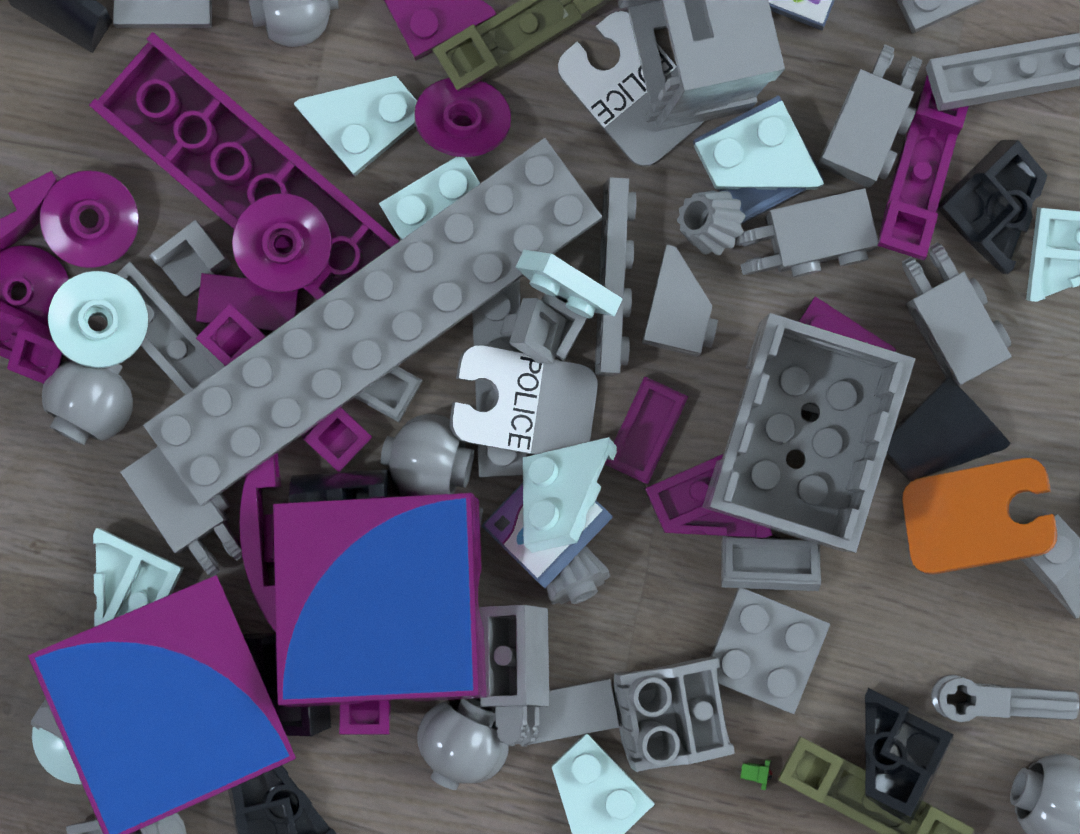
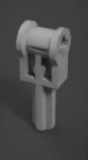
(1002, 701)

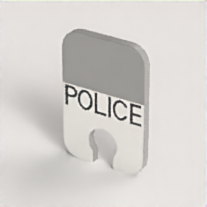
(619, 95)
(534, 406)

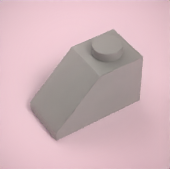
(679, 309)
(1061, 567)

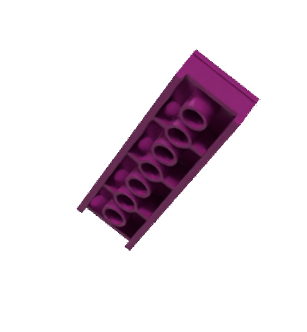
(229, 155)

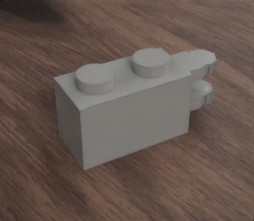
(869, 122)
(814, 234)
(955, 319)
(178, 512)
(516, 669)

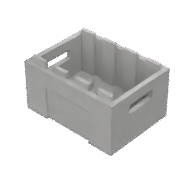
(720, 51)
(843, 449)

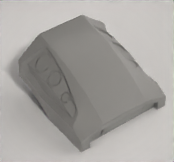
(671, 714)

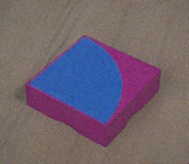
(378, 600)
(161, 708)

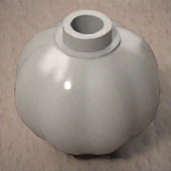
(292, 21)
(87, 401)
(427, 457)
(461, 743)
(1048, 795)

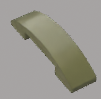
(509, 37)
(842, 787)

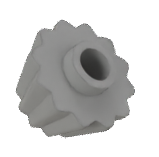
(711, 221)
(578, 579)

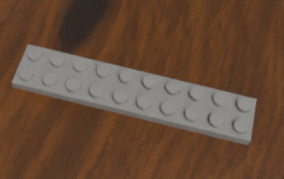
(371, 322)

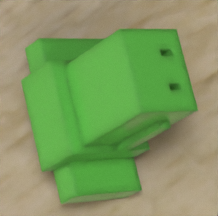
(757, 773)

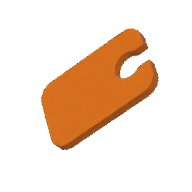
(965, 518)

